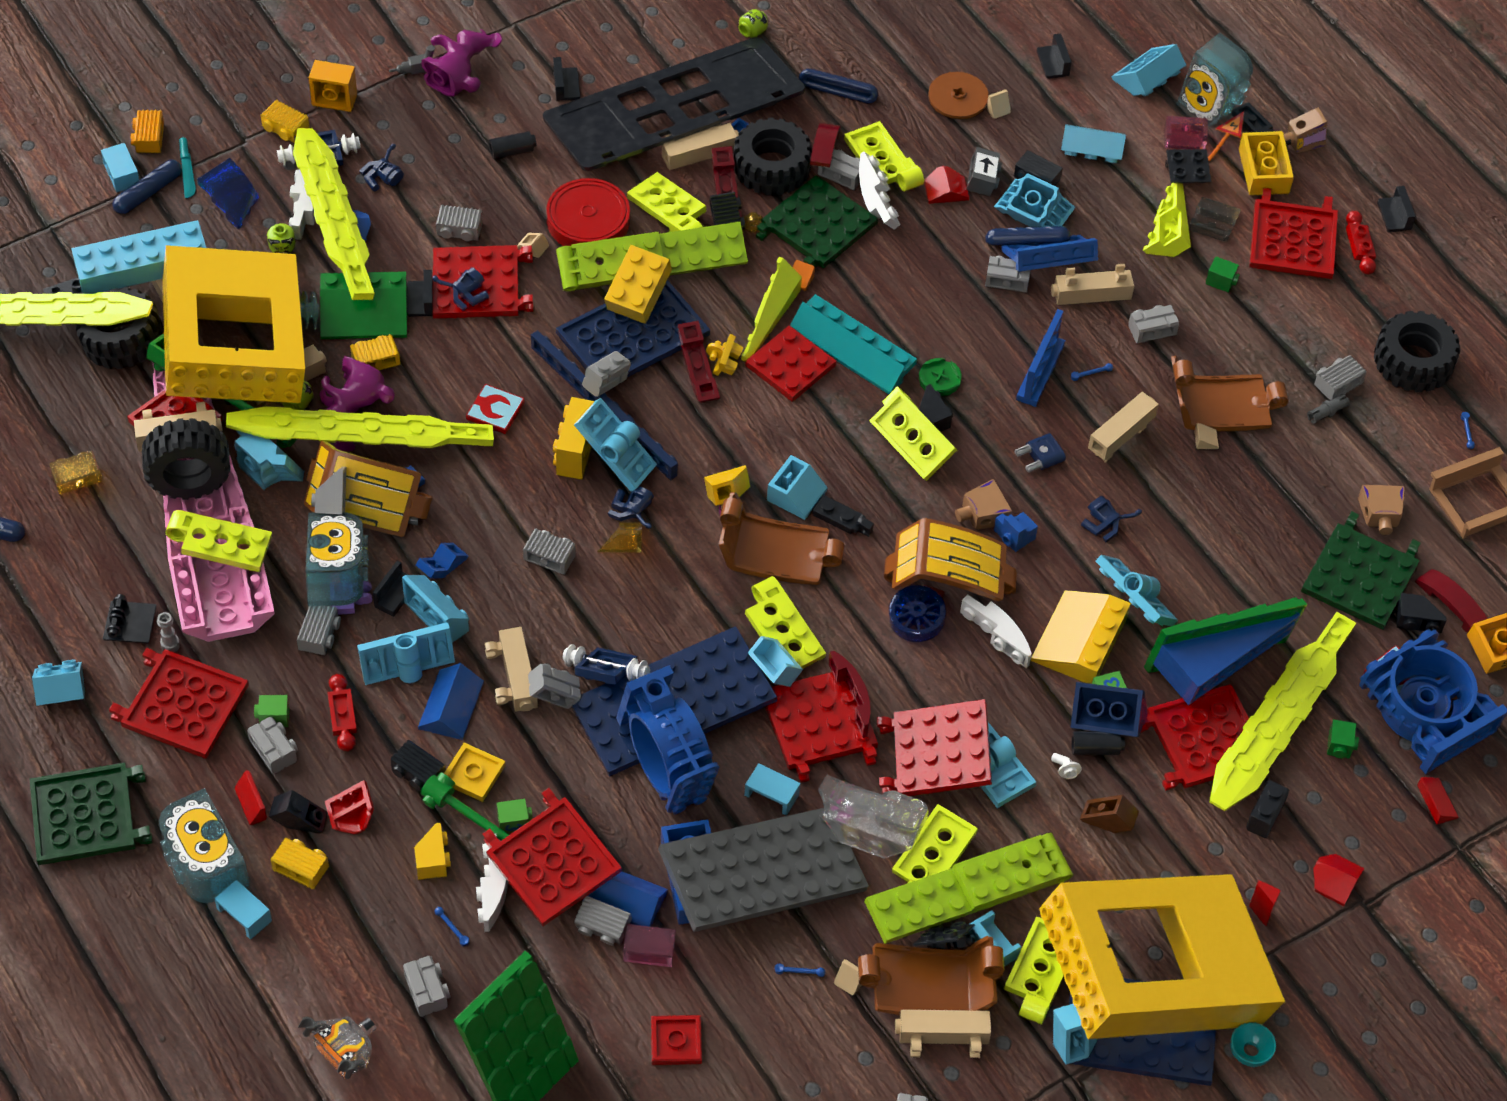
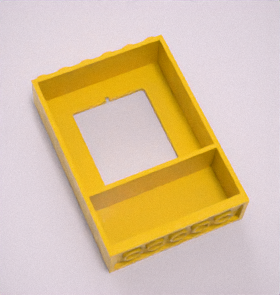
(237, 289)
(1210, 936)

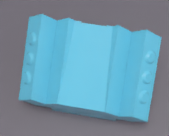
(1035, 203)
(265, 461)

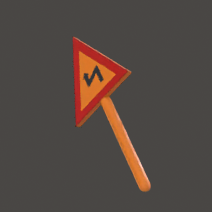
(1231, 127)

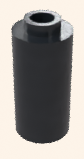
(512, 145)
(1097, 743)

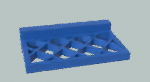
(1052, 254)
(1042, 364)

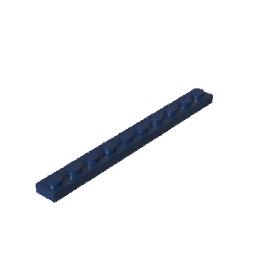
(570, 372)

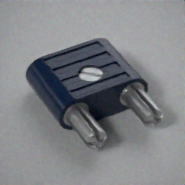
(1044, 452)

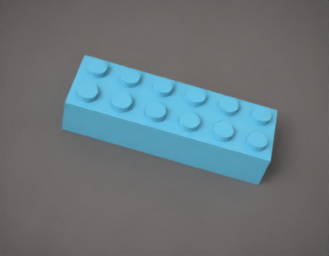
(131, 258)

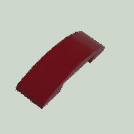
(824, 144)
(724, 171)
(697, 362)
(1453, 597)
(843, 670)

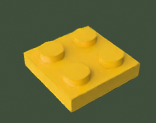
(474, 771)

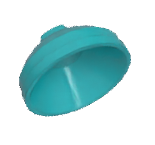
(1255, 1035)

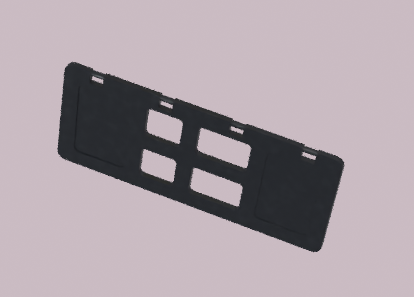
(601, 126)

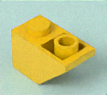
(723, 483)
(430, 854)

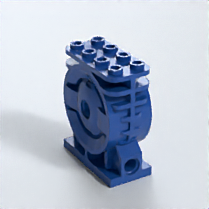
(1423, 722)
(668, 741)

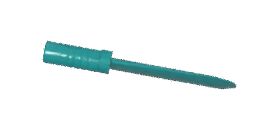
(187, 172)

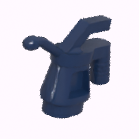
(387, 171)
(466, 284)
(633, 508)
(1105, 513)

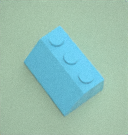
(1150, 70)
(1093, 143)
(433, 606)

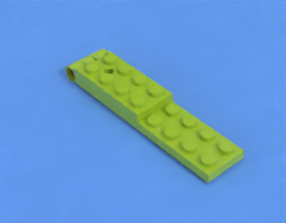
(686, 249)
(969, 887)

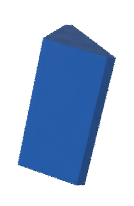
(451, 702)
(633, 896)

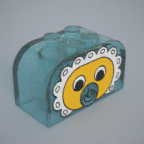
(1216, 80)
(335, 559)
(200, 847)

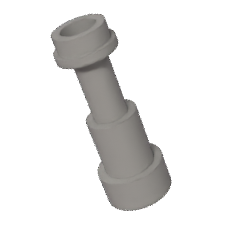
(169, 639)

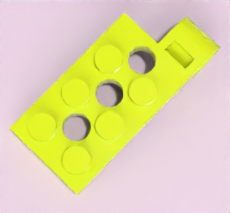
(907, 173)
(658, 205)
(186, 524)
(771, 594)
(948, 851)
(1036, 1002)

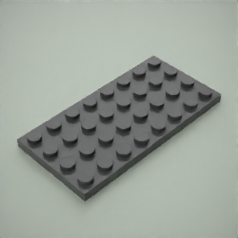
(760, 869)

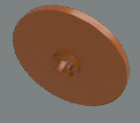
(958, 95)

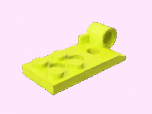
(900, 404)

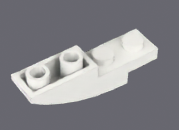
(874, 189)
(303, 207)
(1004, 631)
(491, 893)

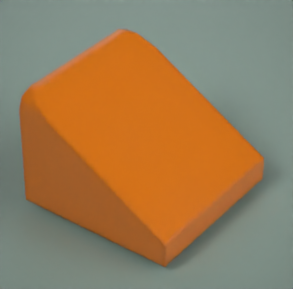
(806, 271)

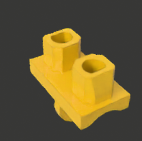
(722, 352)

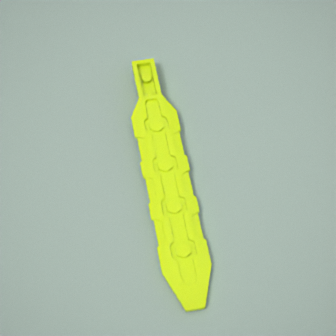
(333, 211)
(70, 308)
(365, 428)
(1279, 715)

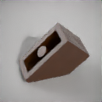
(1110, 813)

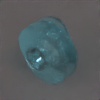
(309, 308)

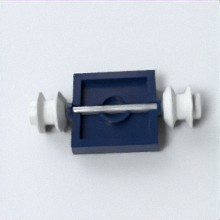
(331, 140)
(604, 664)

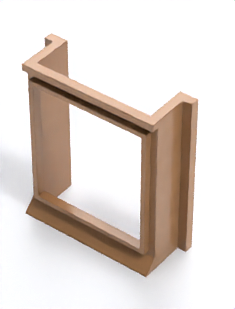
(1464, 471)

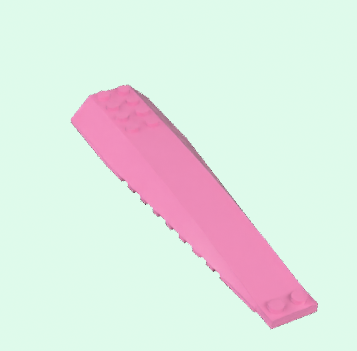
(210, 596)

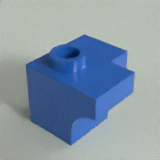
(1015, 530)

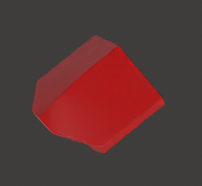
(945, 186)
(351, 809)
(1336, 877)

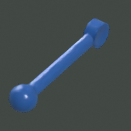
(1075, 375)
(1465, 417)
(464, 940)
(779, 969)

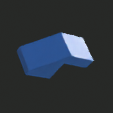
(445, 560)

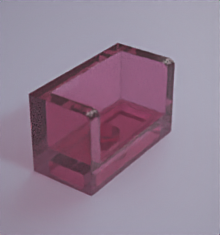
(1185, 132)
(649, 945)

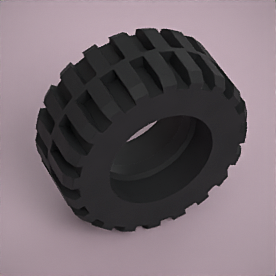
(775, 137)
(1421, 331)
(124, 346)
(185, 440)

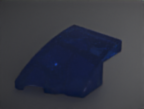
(230, 191)

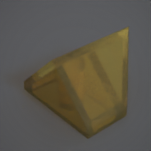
(625, 539)

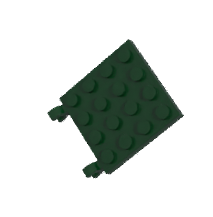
(818, 222)
(1361, 574)
(85, 813)

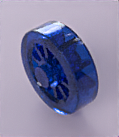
(917, 613)

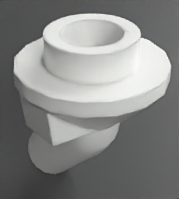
(1068, 769)

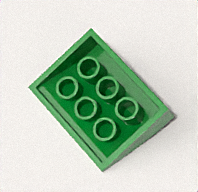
(363, 318)

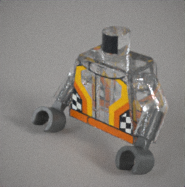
(342, 1042)

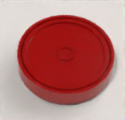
(587, 212)

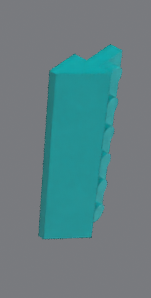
(853, 344)

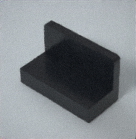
(1055, 58)
(565, 81)
(1397, 211)
(420, 296)
(389, 593)

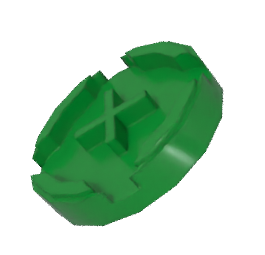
(941, 374)

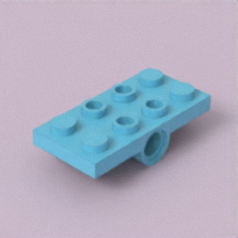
(616, 443)
(1139, 587)
(406, 654)
(1008, 773)

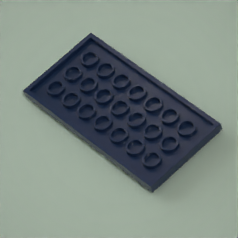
(710, 676)

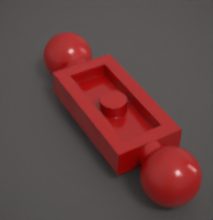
(1360, 242)
(342, 712)

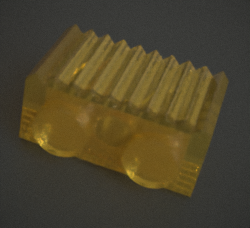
(75, 472)

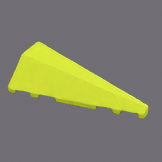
(1171, 225)
(781, 293)

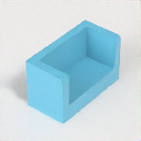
(119, 167)
(775, 661)
(773, 786)
(244, 908)
(985, 927)

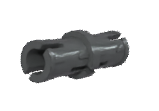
(1328, 408)

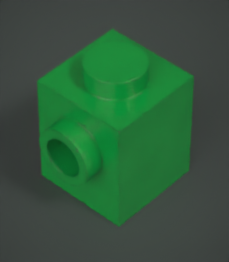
(1222, 274)
(1342, 739)

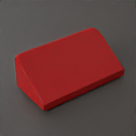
(250, 799)
(1437, 799)
(1264, 901)

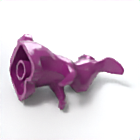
(453, 70)
(362, 388)

